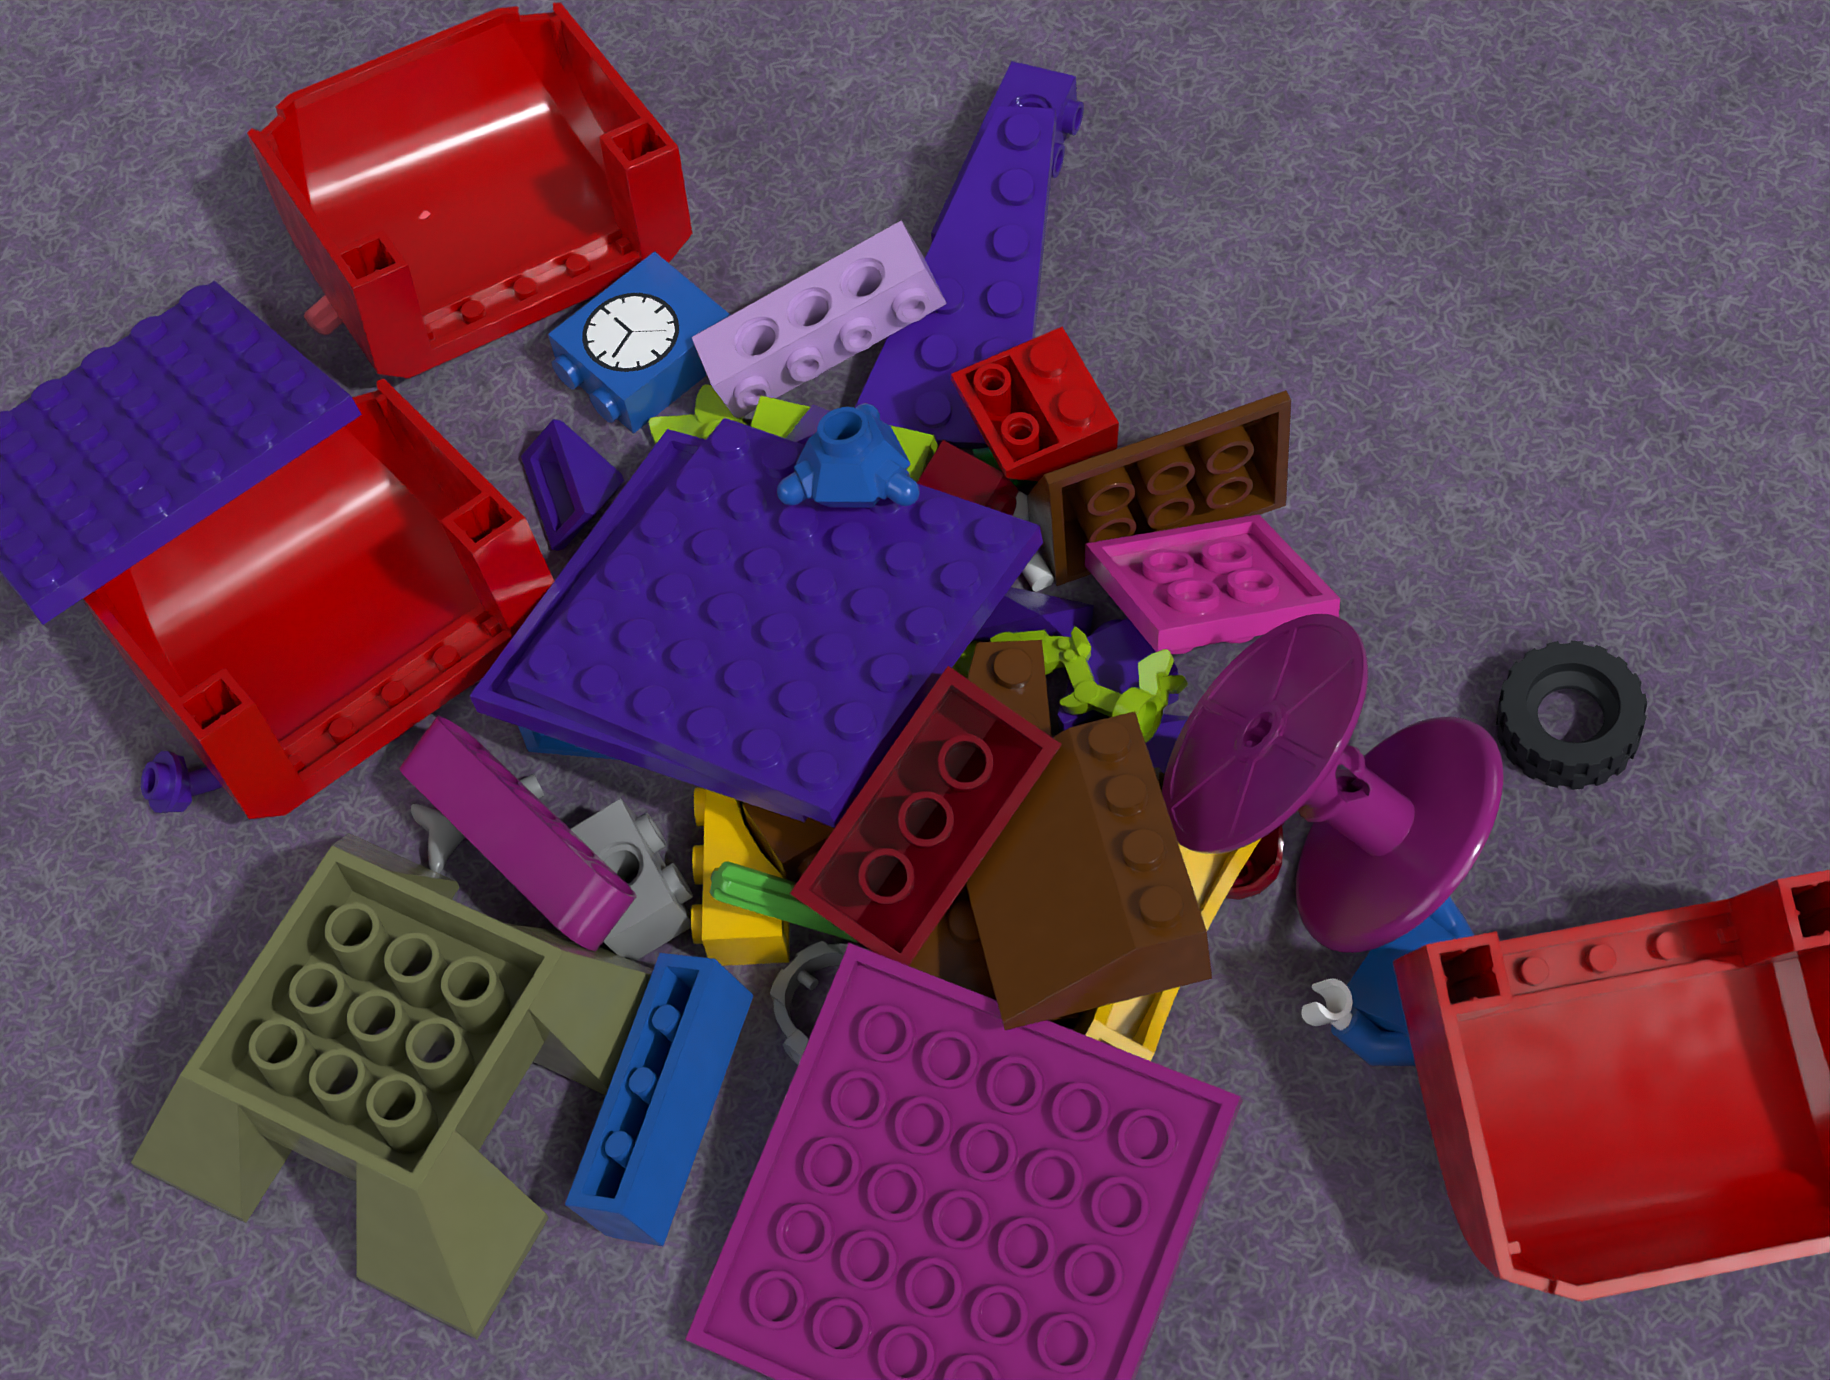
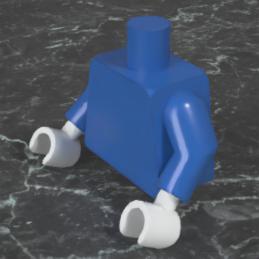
(1369, 1009)

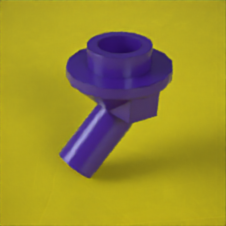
(171, 786)

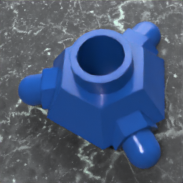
(851, 463)

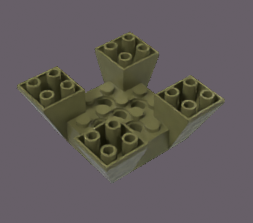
(265, 1080)

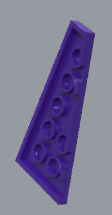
(988, 273)

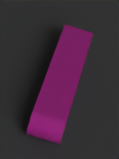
(518, 834)

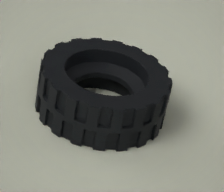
(1581, 669)

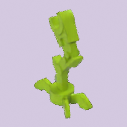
(1074, 654)

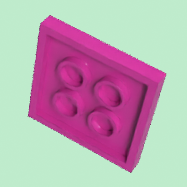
(1208, 582)

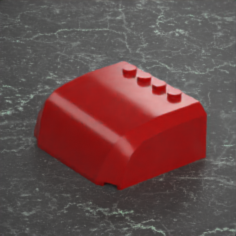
(520, 150)
(327, 606)
(1633, 1090)

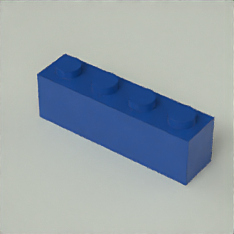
(660, 1099)

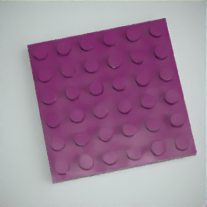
(961, 1196)

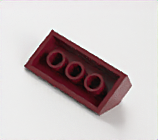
(925, 818)

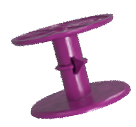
(1384, 832)

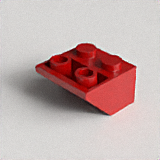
(1038, 407)

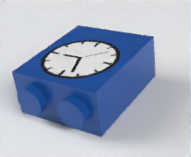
(636, 343)

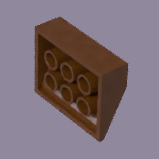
(1173, 480)
(1088, 885)

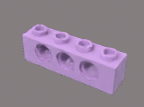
(818, 320)

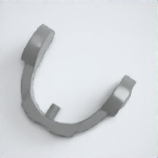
(799, 971)

